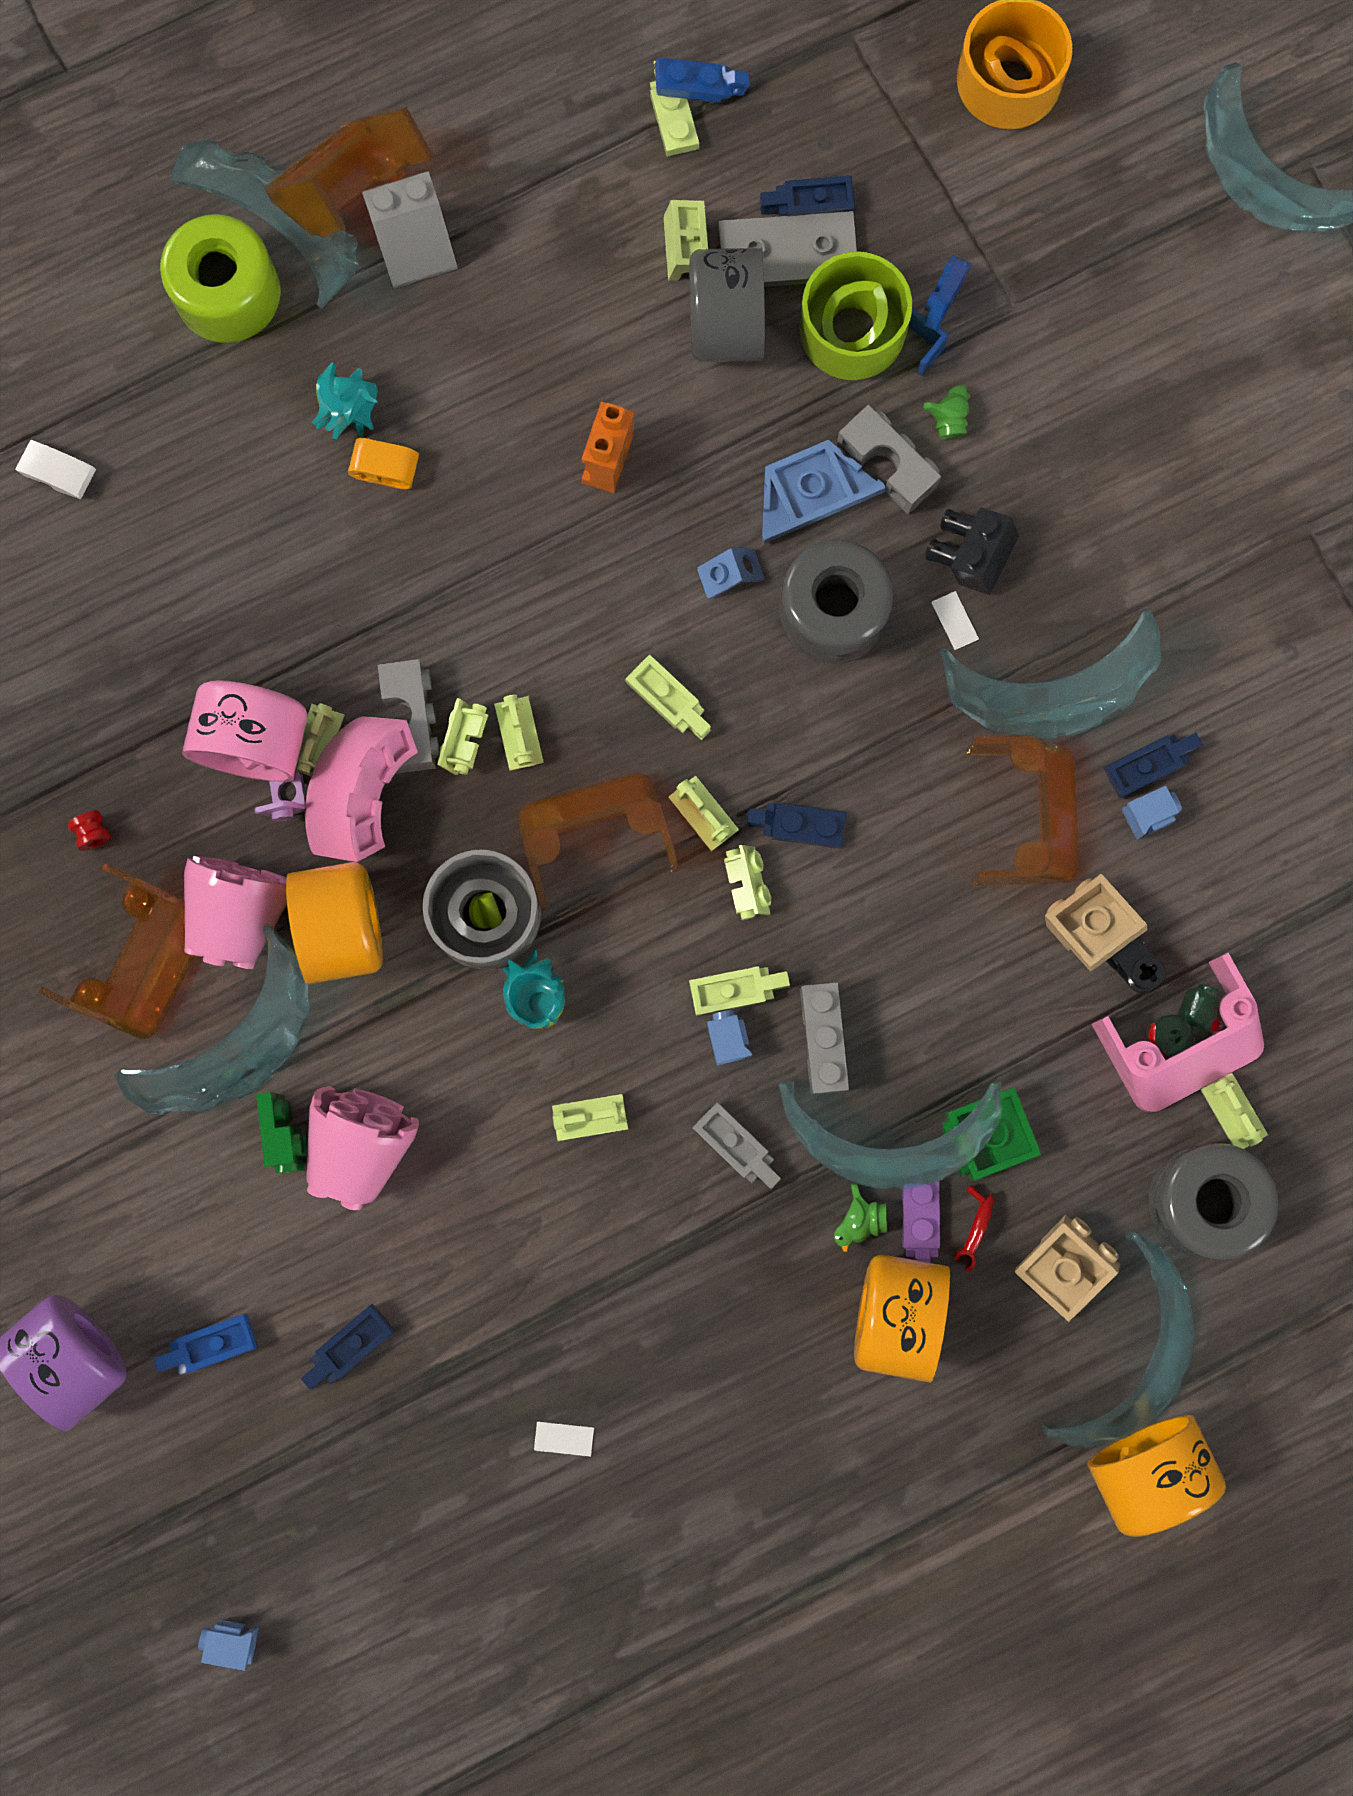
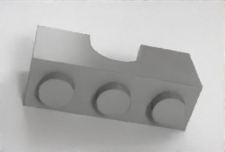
(871, 436)
(406, 685)
(824, 1039)

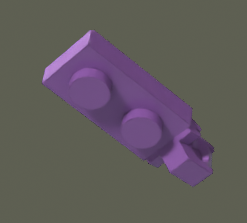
(921, 1222)

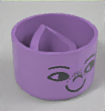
(60, 1362)

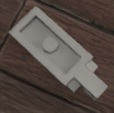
(736, 1146)

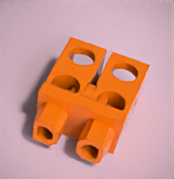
(607, 447)

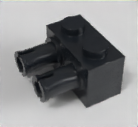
(983, 552)

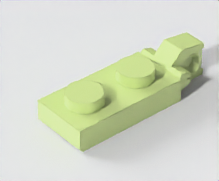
(674, 122)
(668, 697)
(735, 989)

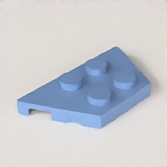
(812, 488)

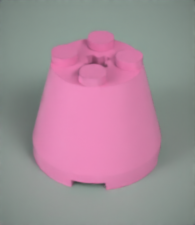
(229, 909)
(354, 1144)

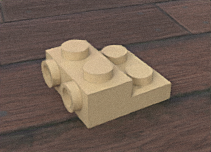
(1094, 922)
(1069, 1267)

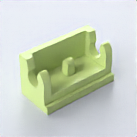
(684, 234)

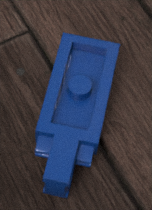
(698, 80)
(946, 291)
(209, 1345)

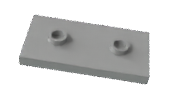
(792, 244)

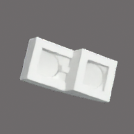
(55, 469)

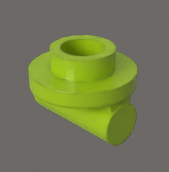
(484, 911)

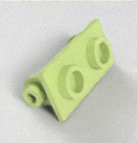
(319, 730)
(518, 732)
(456, 752)
(703, 812)
(754, 896)
(1234, 1112)
(589, 1117)

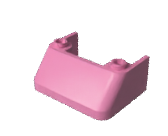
(1159, 1082)

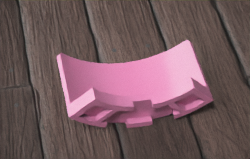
(348, 783)

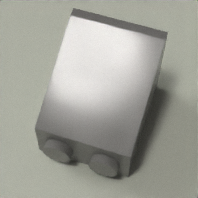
(410, 229)

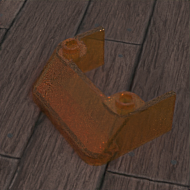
(345, 166)
(626, 795)
(1054, 857)
(147, 968)

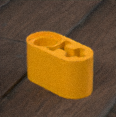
(383, 463)

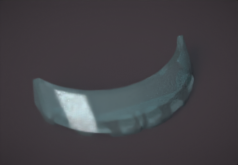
(1255, 180)
(242, 181)
(1063, 704)
(242, 1058)
(903, 1166)
(1164, 1369)

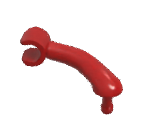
(979, 1226)

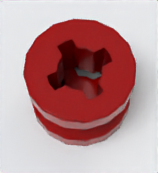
(89, 830)

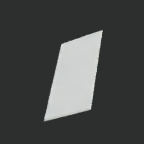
(955, 620)
(563, 1439)

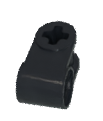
(1134, 960)

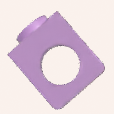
(281, 809)

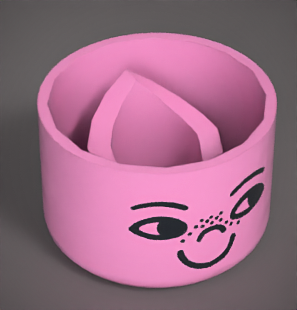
(245, 731)

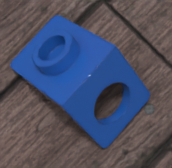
(936, 337)

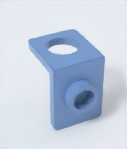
(728, 571)

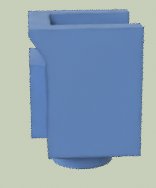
(1152, 811)
(728, 1037)
(228, 1644)

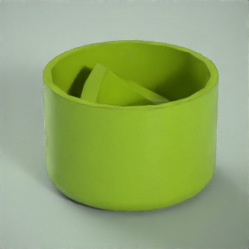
(859, 283)
(232, 309)

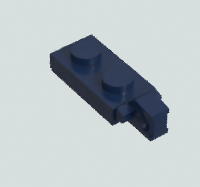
(810, 197)
(1150, 763)
(800, 824)
(348, 1347)

